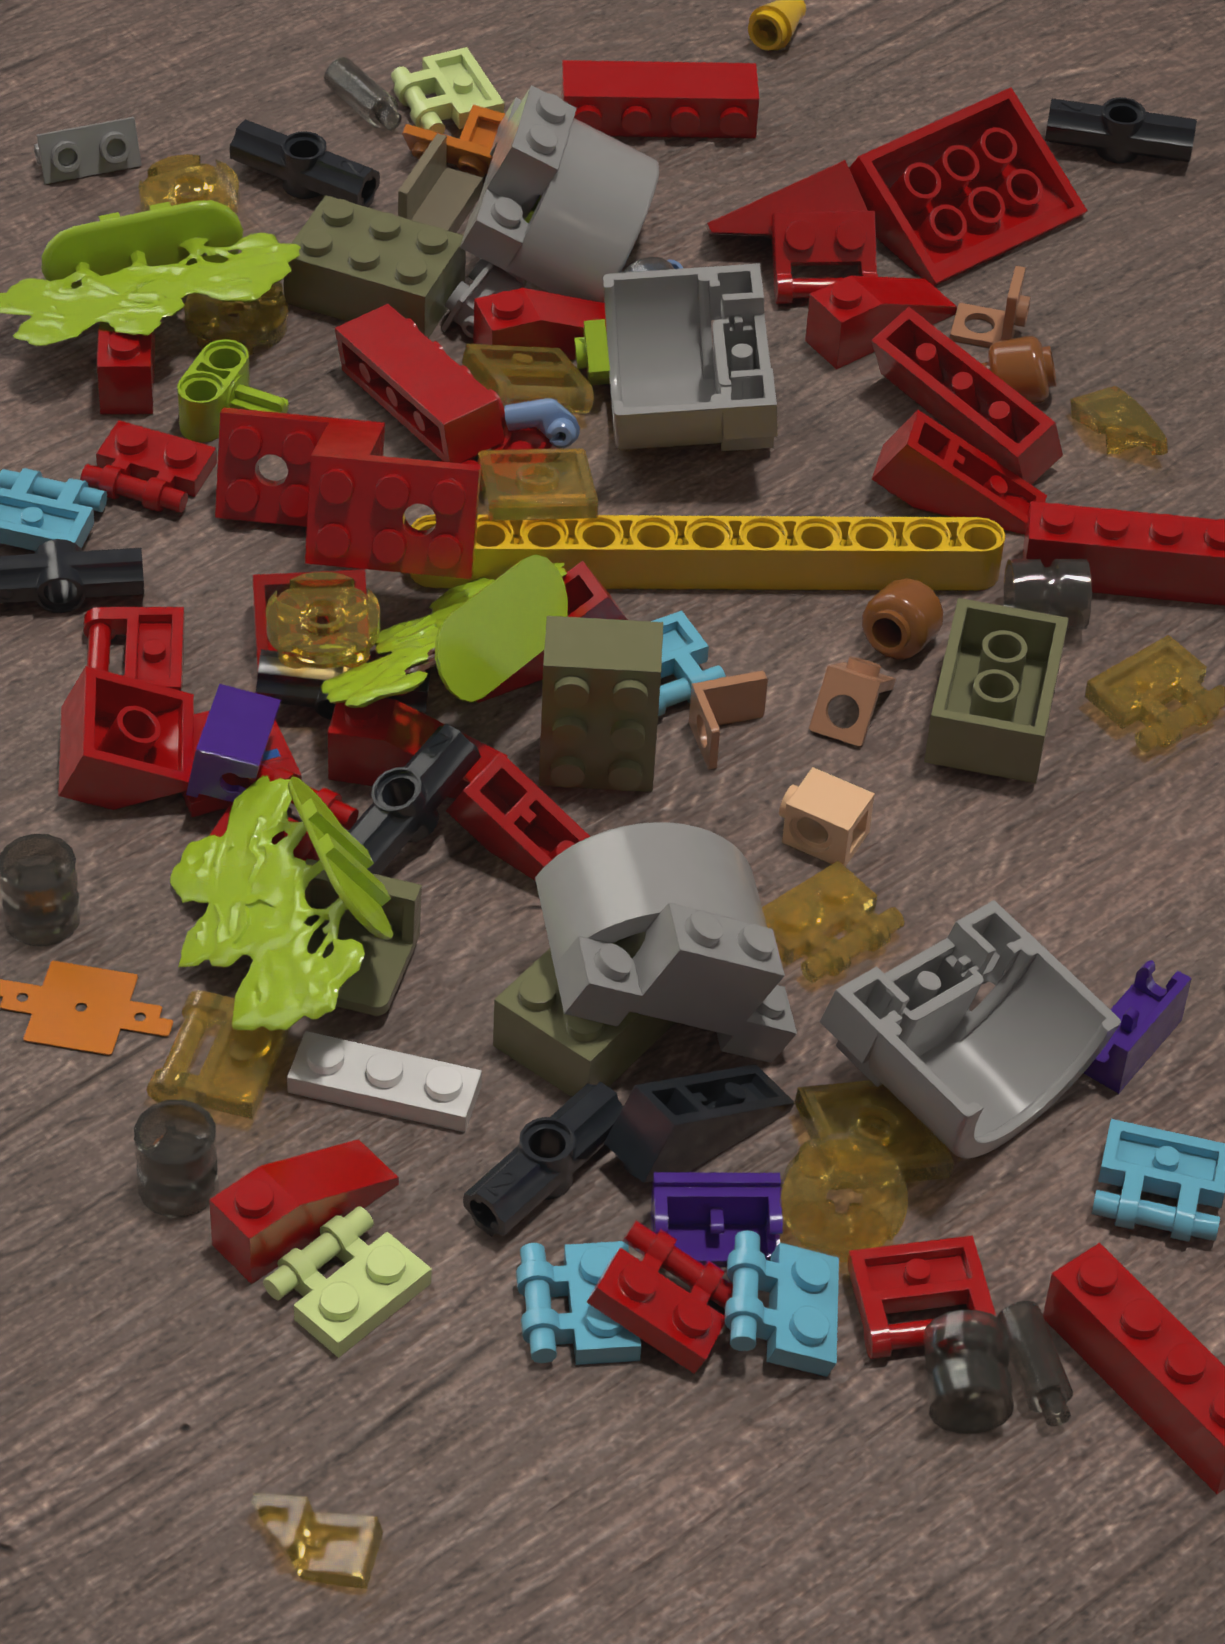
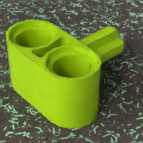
(217, 381)

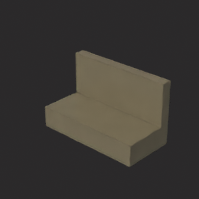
(438, 193)

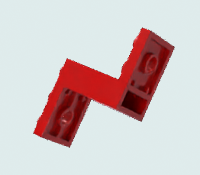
(348, 493)

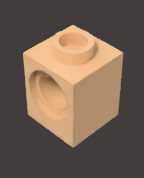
(826, 817)

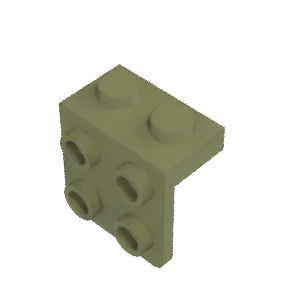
(384, 960)

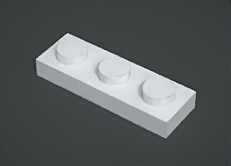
(384, 1081)

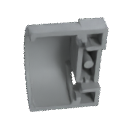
(589, 204)
(662, 362)
(704, 944)
(978, 1071)

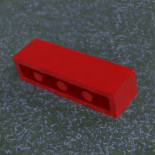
(664, 97)
(420, 384)
(966, 396)
(1133, 550)
(1143, 1357)

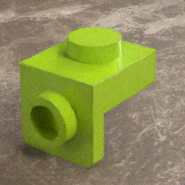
(593, 352)

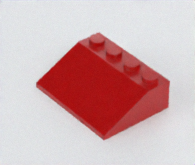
(965, 188)

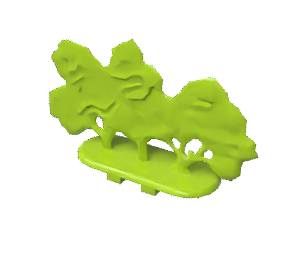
(140, 269)
(262, 909)

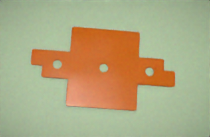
(93, 1030)

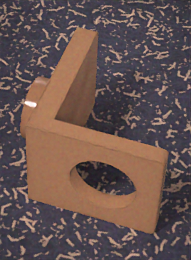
(1003, 322)
(856, 679)
(722, 703)

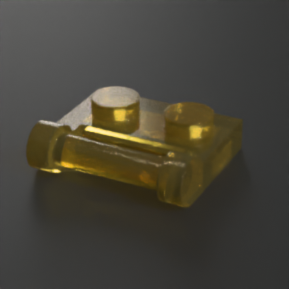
(529, 375)
(236, 1064)

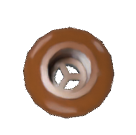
(1024, 366)
(902, 618)

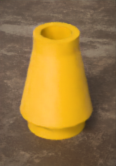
(775, 23)

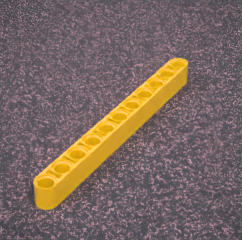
(745, 551)

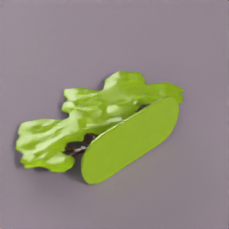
(473, 637)

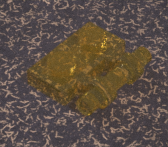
(1147, 682)
(821, 908)

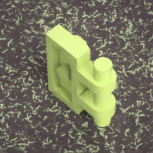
(458, 86)
(360, 1293)

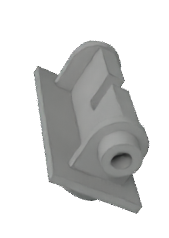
(88, 150)
(487, 280)

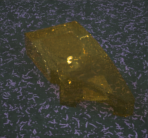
(1120, 419)
(321, 1545)

